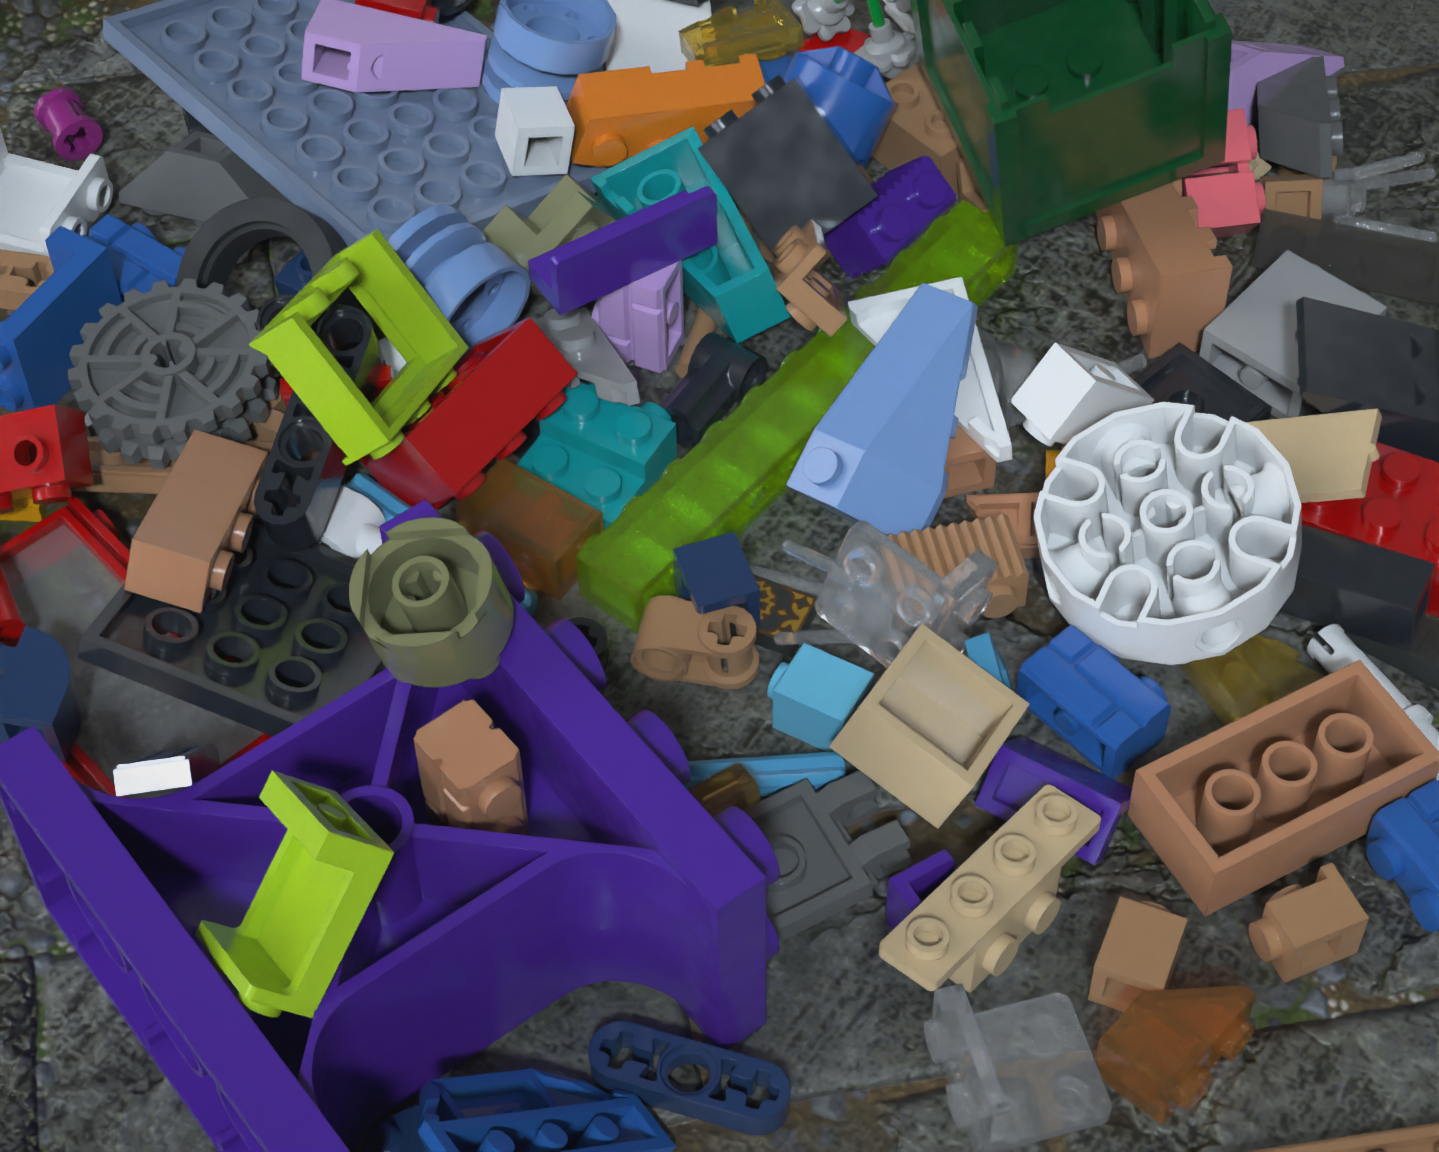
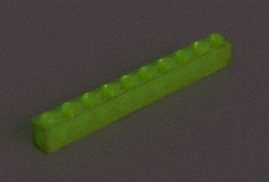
(753, 452)

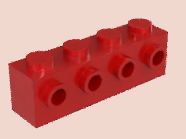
(43, 456)

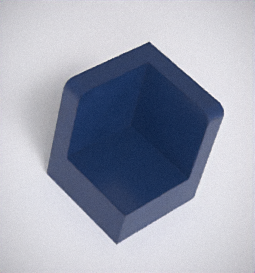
(716, 576)

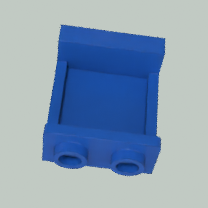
(48, 323)

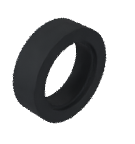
(249, 221)

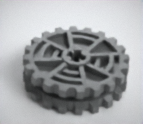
(169, 368)

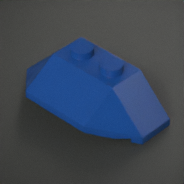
(533, 1114)

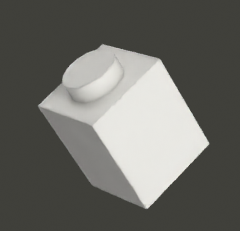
(534, 131)

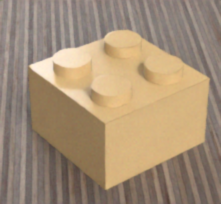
(930, 726)

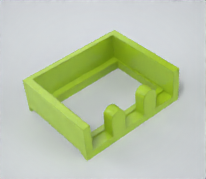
(404, 316)

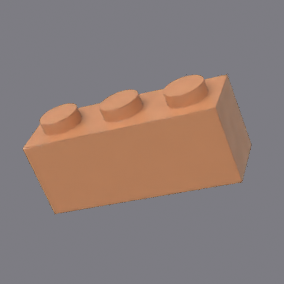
(196, 523)

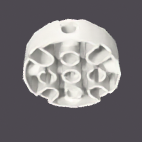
(1169, 533)

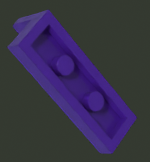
(626, 250)

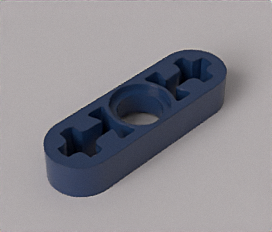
(674, 1050)

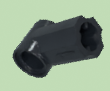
(715, 380)

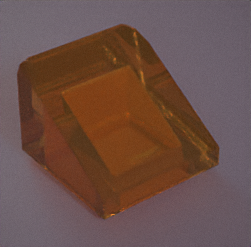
(725, 789)

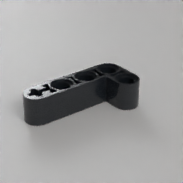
(314, 482)

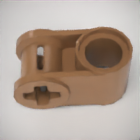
(690, 646)

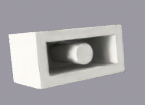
(1074, 392)

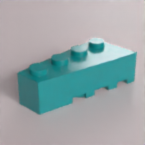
(723, 280)

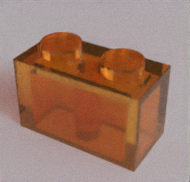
(533, 523)

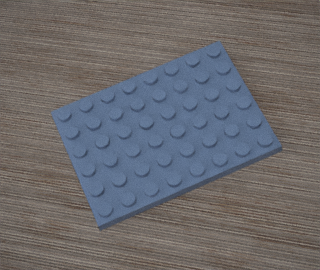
(327, 149)

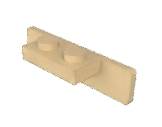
(994, 897)

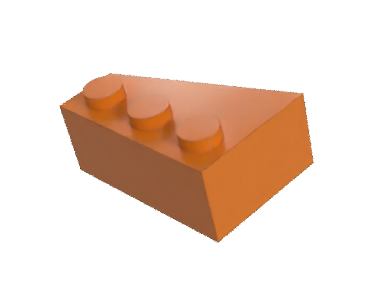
(635, 109)

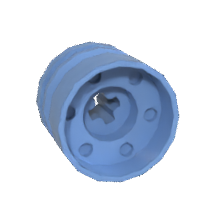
(547, 44)
(463, 274)

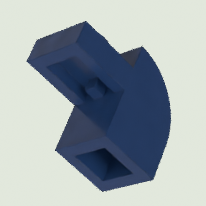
(39, 691)

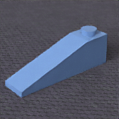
(890, 429)

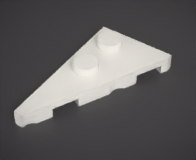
(976, 398)

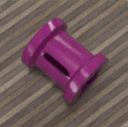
(72, 131)

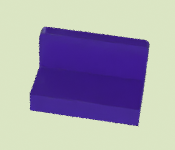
(1026, 767)

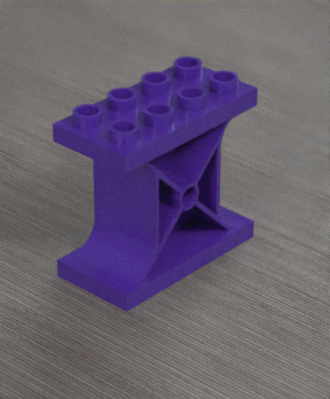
(465, 924)

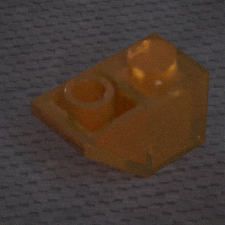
(1169, 1043)

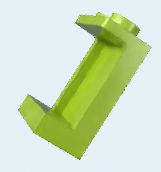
(305, 903)

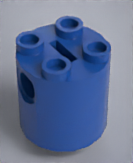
(848, 93)

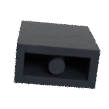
(786, 162)

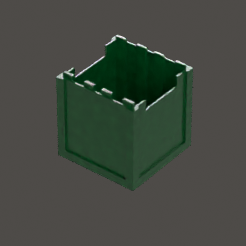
(1076, 99)

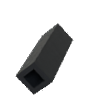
(1360, 588)

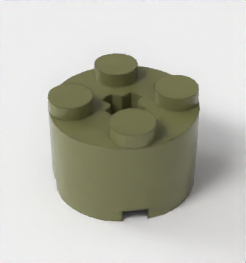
(432, 604)

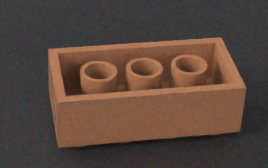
(1280, 786)

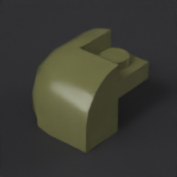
(561, 217)

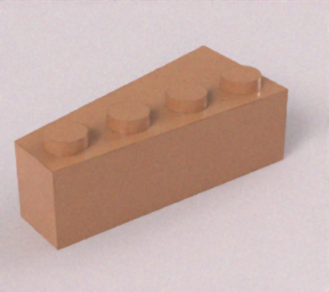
(1164, 267)

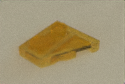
(724, 36)
(1249, 677)

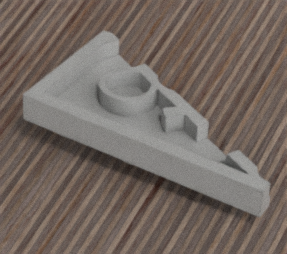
(590, 354)

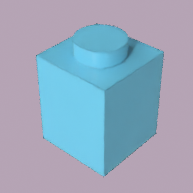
(816, 695)

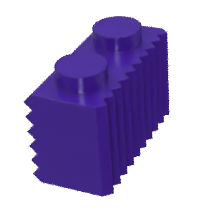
(882, 228)

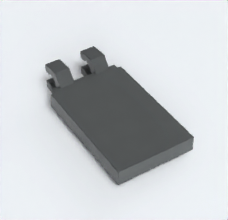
(815, 854)

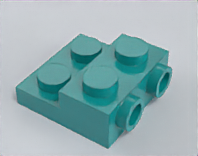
(602, 449)

